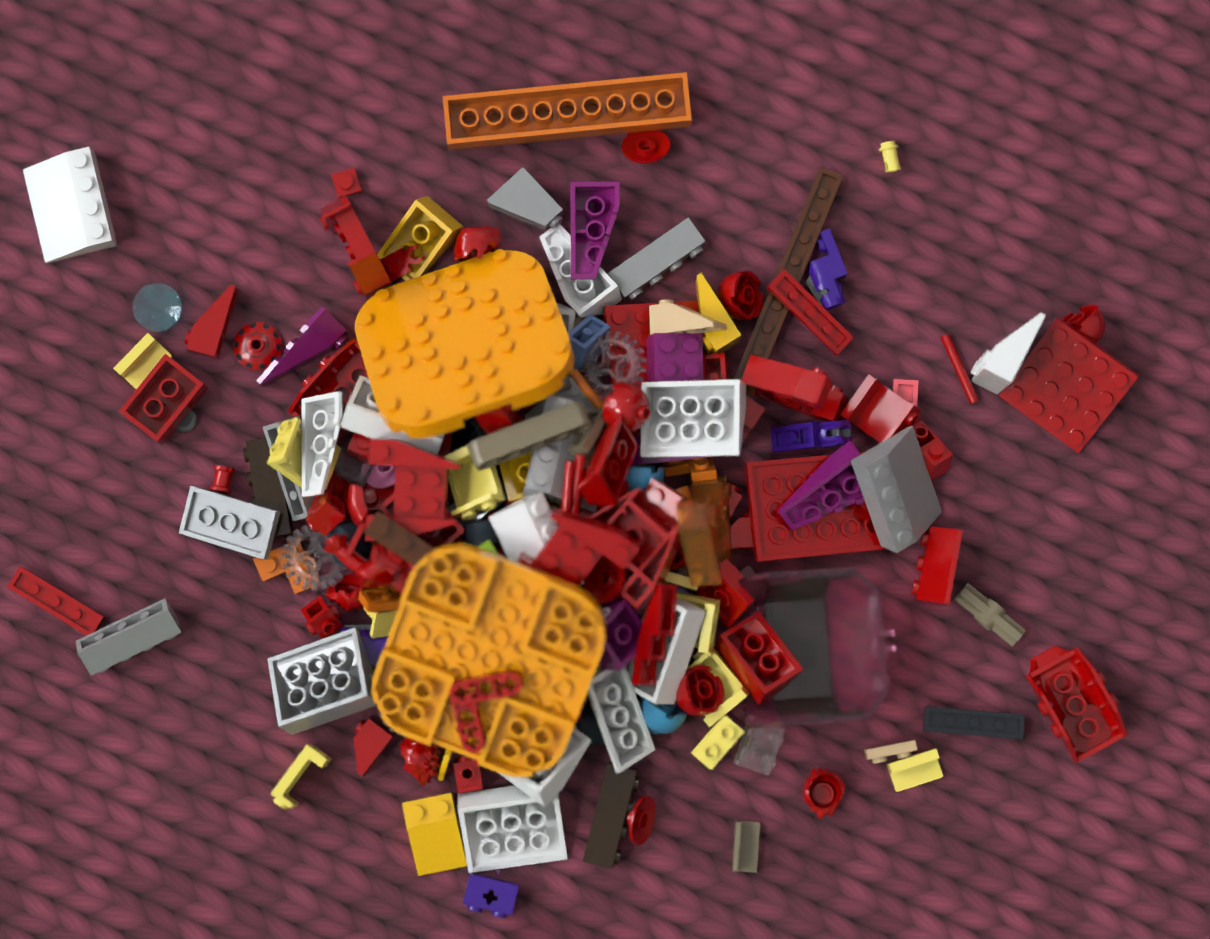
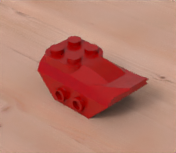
(335, 374)
(1075, 701)

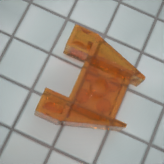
(706, 530)

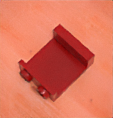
(879, 410)

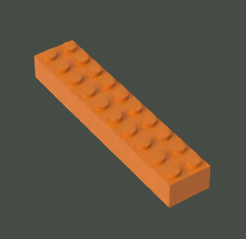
(567, 111)

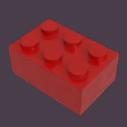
(163, 399)

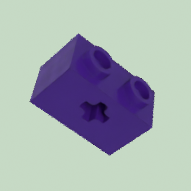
(481, 884)

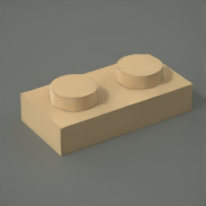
(880, 754)

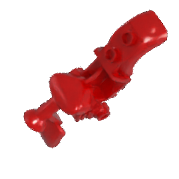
(383, 565)

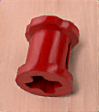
(222, 479)

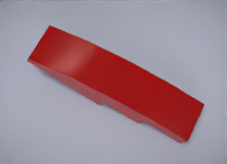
(657, 624)

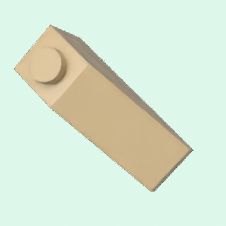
(678, 319)

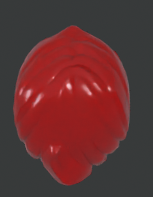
(476, 242)

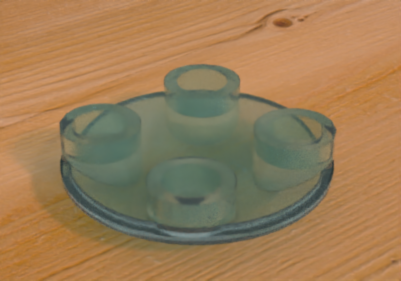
(157, 307)

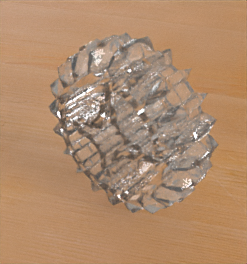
(607, 356)
(304, 557)

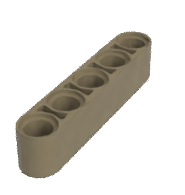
(529, 435)

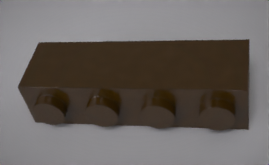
(267, 485)
(610, 816)

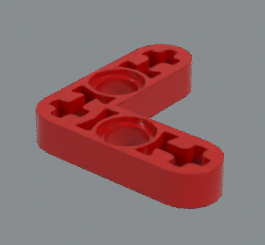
(470, 702)

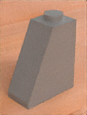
(526, 201)

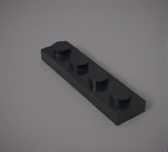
(973, 722)

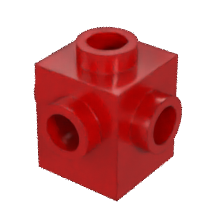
(322, 618)

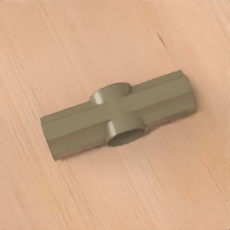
(989, 614)

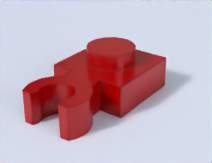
(399, 262)

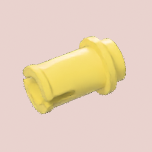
(890, 156)

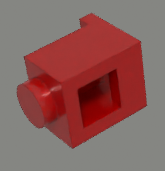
(472, 783)

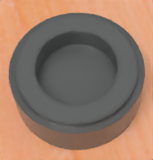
(188, 422)

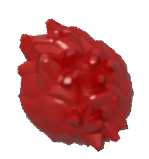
(346, 593)
(420, 760)
(823, 791)

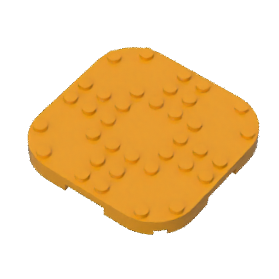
(463, 343)
(484, 616)

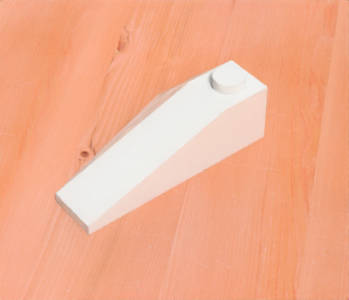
(581, 295)
(319, 435)

